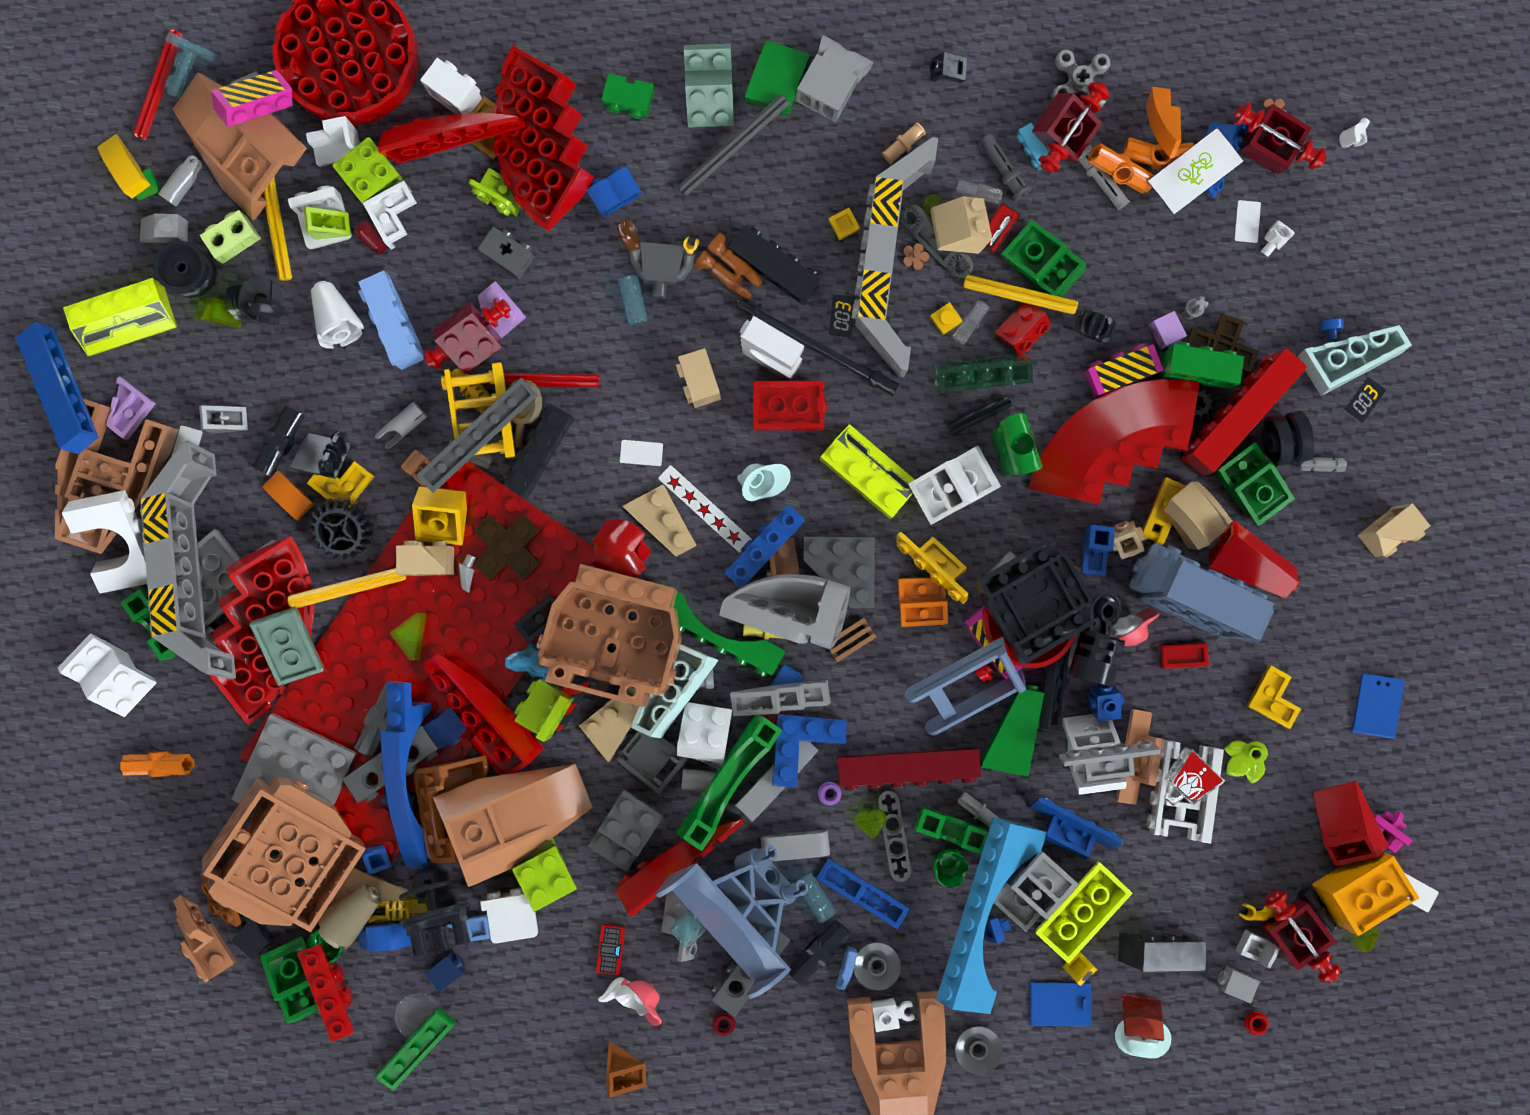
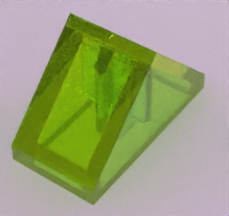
(214, 311)
(410, 635)

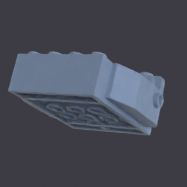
(1200, 595)

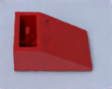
(1348, 824)

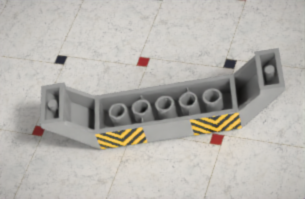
(879, 252)
(174, 560)

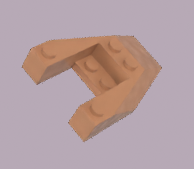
(98, 474)
(902, 1074)

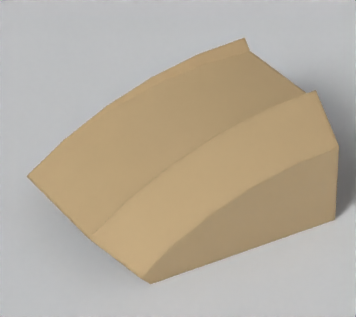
(1197, 516)

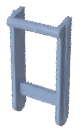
(951, 715)

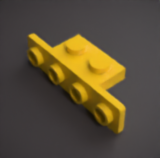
(938, 562)

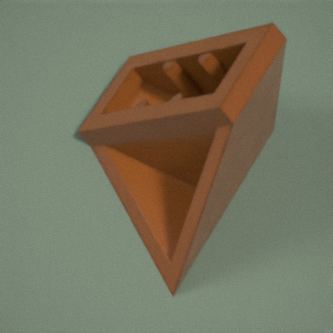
(623, 1072)

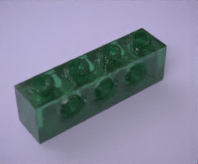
(983, 373)

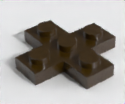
(1225, 338)
(507, 547)

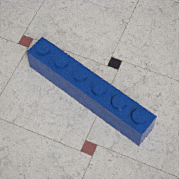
(56, 388)

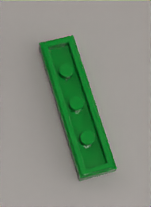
(415, 1048)

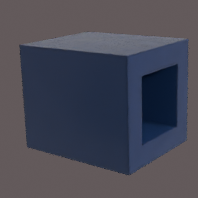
(445, 728)
(446, 971)

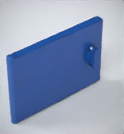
(1378, 706)
(1060, 1004)

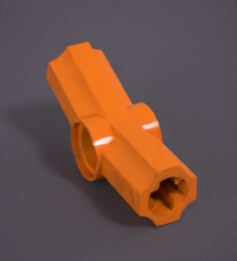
(1144, 152)
(157, 764)

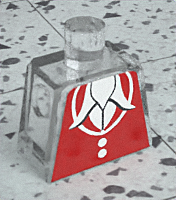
(1191, 778)

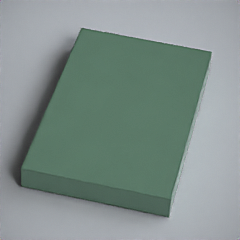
(287, 646)

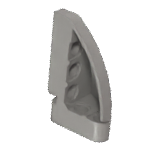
(791, 607)

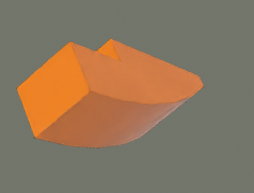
(1164, 120)

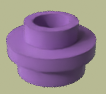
(832, 800)

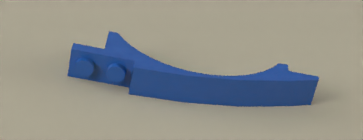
(402, 723)

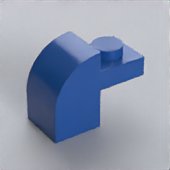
(1095, 548)
(383, 936)

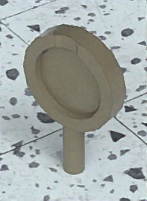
(527, 415)

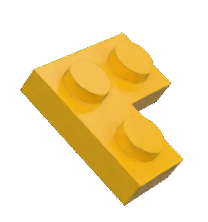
(349, 485)
(1268, 701)

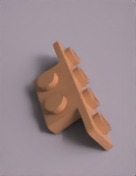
(1145, 767)

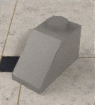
(163, 228)

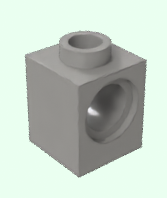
(1237, 984)

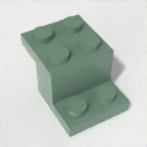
(708, 85)

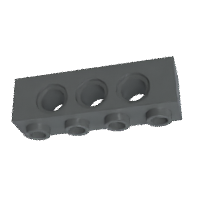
(359, 781)
(734, 1000)

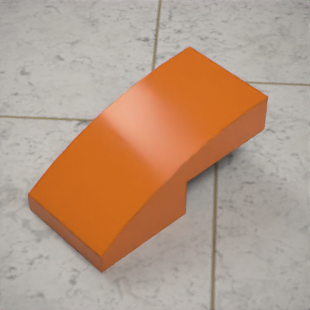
(288, 495)

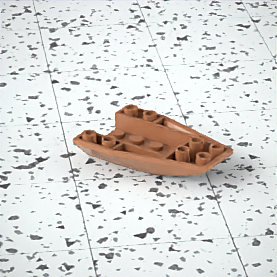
(238, 156)
(509, 817)

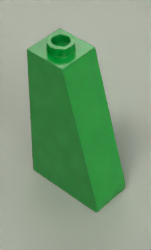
(1015, 735)

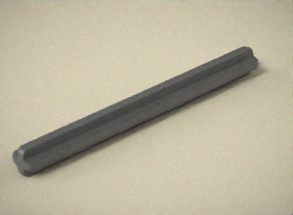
(734, 144)

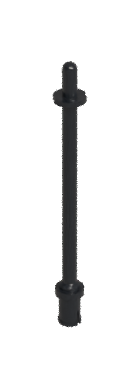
(875, 378)

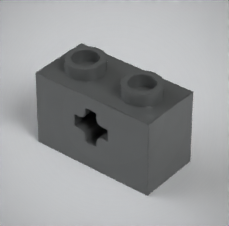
(513, 263)

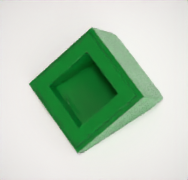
(153, 188)

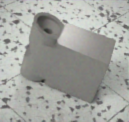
(831, 79)

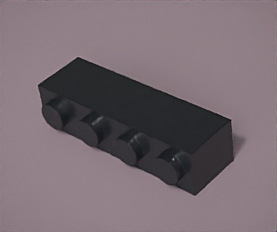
(775, 265)

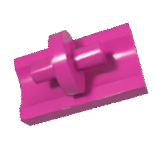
(1395, 837)

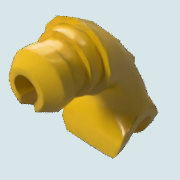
(1254, 915)

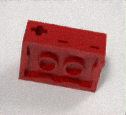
(788, 405)

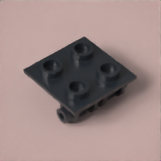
(322, 454)

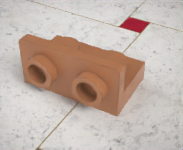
(784, 560)
(192, 923)
(210, 959)

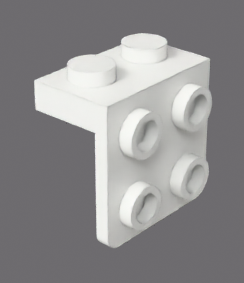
(324, 198)
(509, 916)

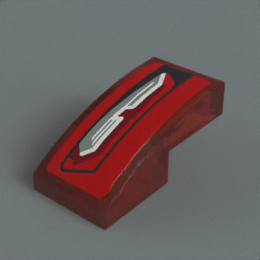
(1001, 225)

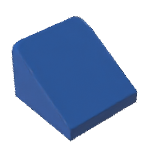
(787, 675)
(376, 859)

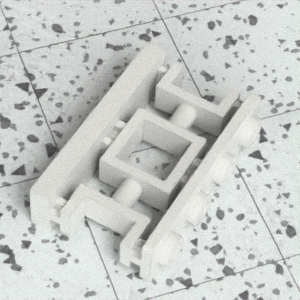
(1203, 829)

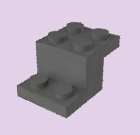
(625, 830)

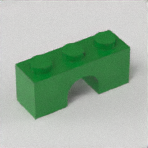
(138, 610)
(951, 829)

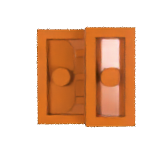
(922, 602)

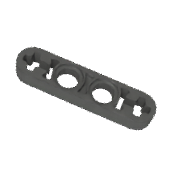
(894, 835)

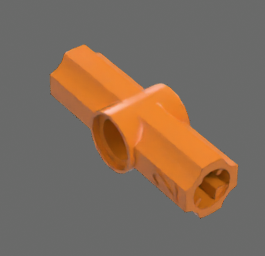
(1112, 162)

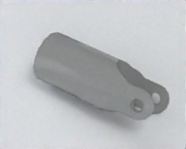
(181, 181)
(403, 423)
(696, 779)

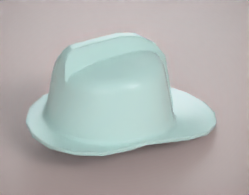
(763, 481)
(1140, 1048)

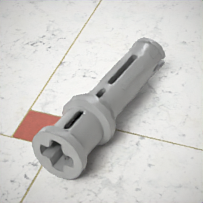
(1092, 171)

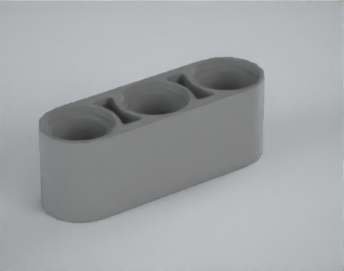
(798, 844)

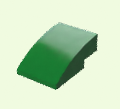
(776, 73)
(1044, 260)
(1253, 483)
(289, 981)

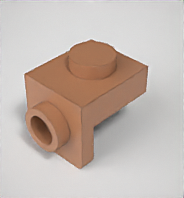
(415, 464)

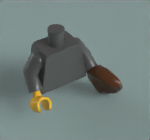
(657, 263)

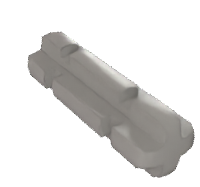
(1324, 465)

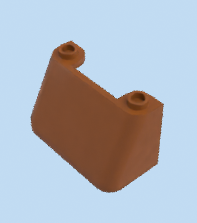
(437, 780)

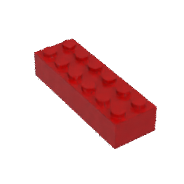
(1243, 412)

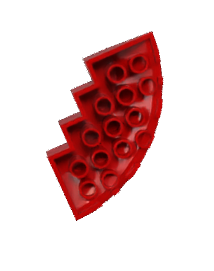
(543, 157)
(1115, 434)
(263, 588)

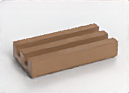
(866, 629)

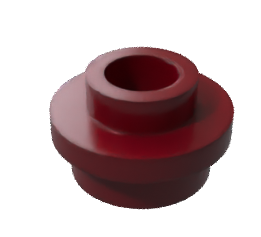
(723, 1031)

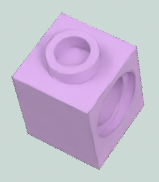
(1167, 330)

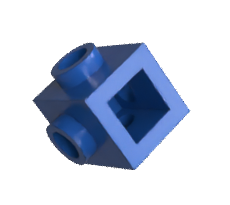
(1105, 702)

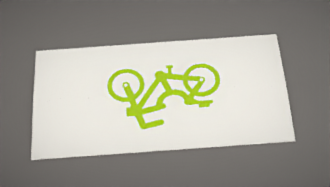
(1195, 171)

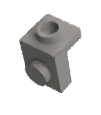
(1257, 948)

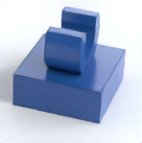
(995, 928)

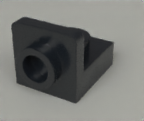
(948, 67)

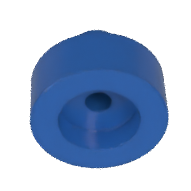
(1331, 327)

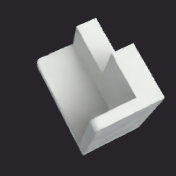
(334, 141)
(384, 210)

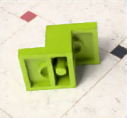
(543, 709)
(544, 876)

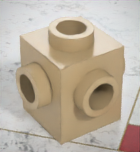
(1128, 539)

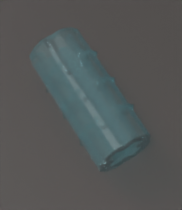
(633, 300)
(817, 899)

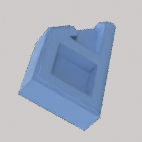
(477, 927)
(846, 967)

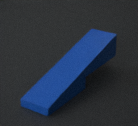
(863, 893)

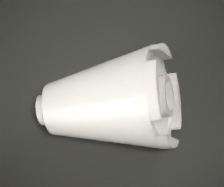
(333, 316)

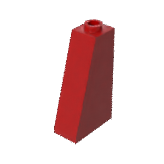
(1252, 561)

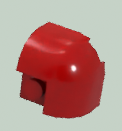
(620, 548)

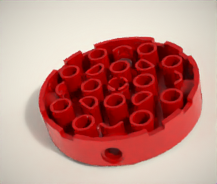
(364, 82)

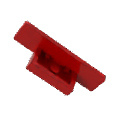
(328, 991)

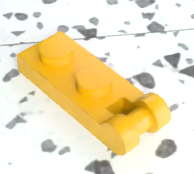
(1157, 516)

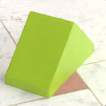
(326, 223)

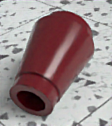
(370, 236)

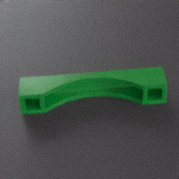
(760, 653)
(747, 751)

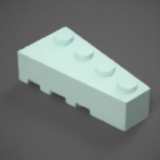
(1347, 359)
(662, 710)

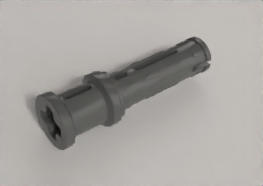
(1011, 176)

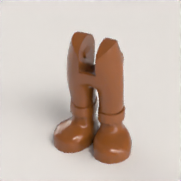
(738, 265)

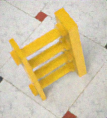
(495, 377)

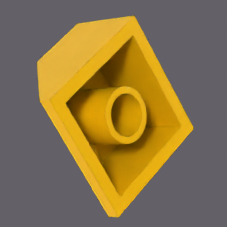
(439, 515)

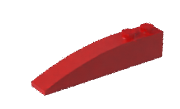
(443, 133)
(485, 716)
(640, 887)

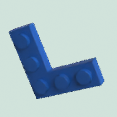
(787, 744)

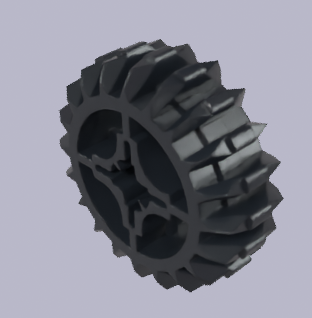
(324, 520)

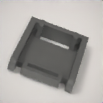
(648, 756)

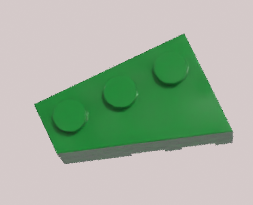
(1202, 365)

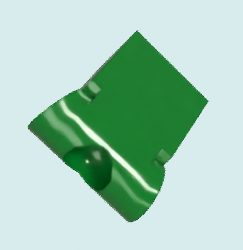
(1015, 446)

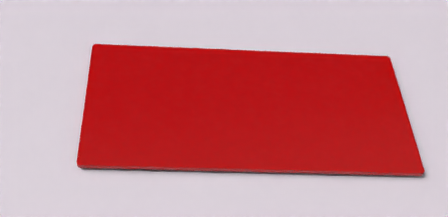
(461, 626)

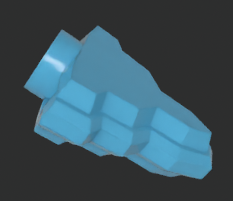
(527, 661)

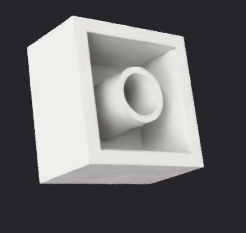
(450, 88)
(704, 732)

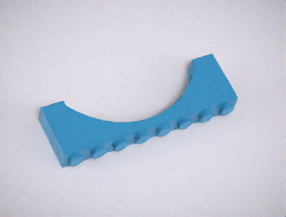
(965, 979)

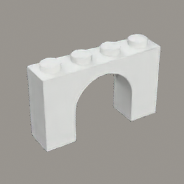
(771, 348)
(115, 513)

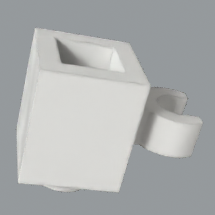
(887, 1014)

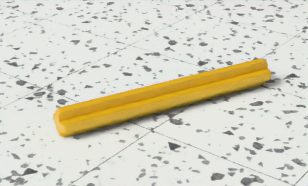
(277, 232)
(1020, 294)
(344, 588)

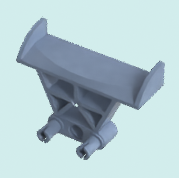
(729, 924)

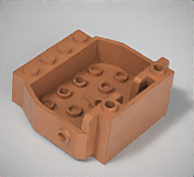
(581, 631)
(298, 827)

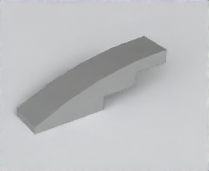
(780, 698)
(763, 792)

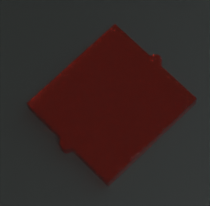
(1142, 1017)

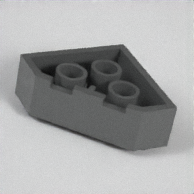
(845, 562)

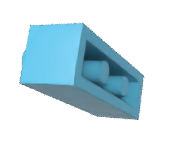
(1032, 145)

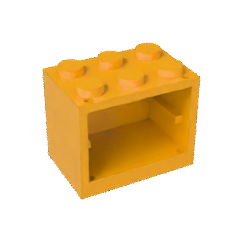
(1365, 892)

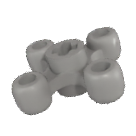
(1075, 71)

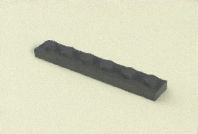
(477, 435)

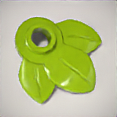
(1243, 762)

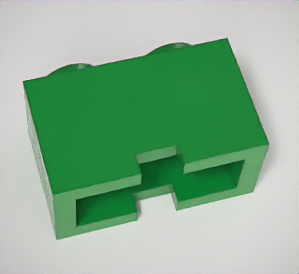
(628, 97)

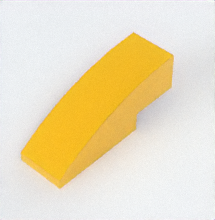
(123, 166)

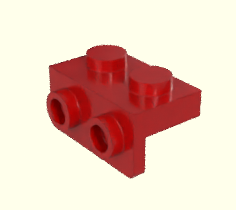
(1023, 328)

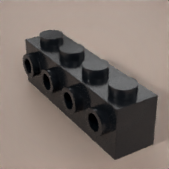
(538, 451)

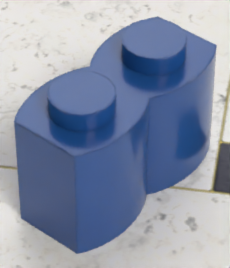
(613, 191)

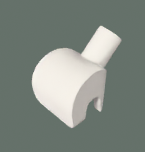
(1355, 134)
(1276, 237)

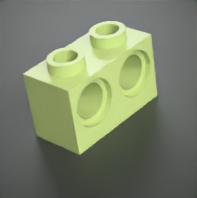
(233, 242)

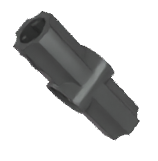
(374, 723)

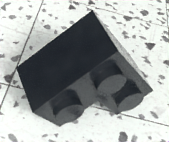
(534, 620)

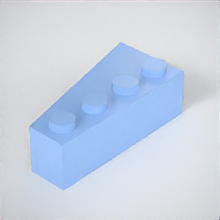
(391, 320)

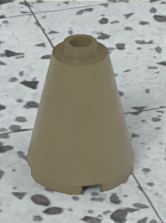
(348, 915)

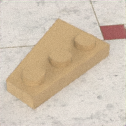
(661, 518)
(610, 725)

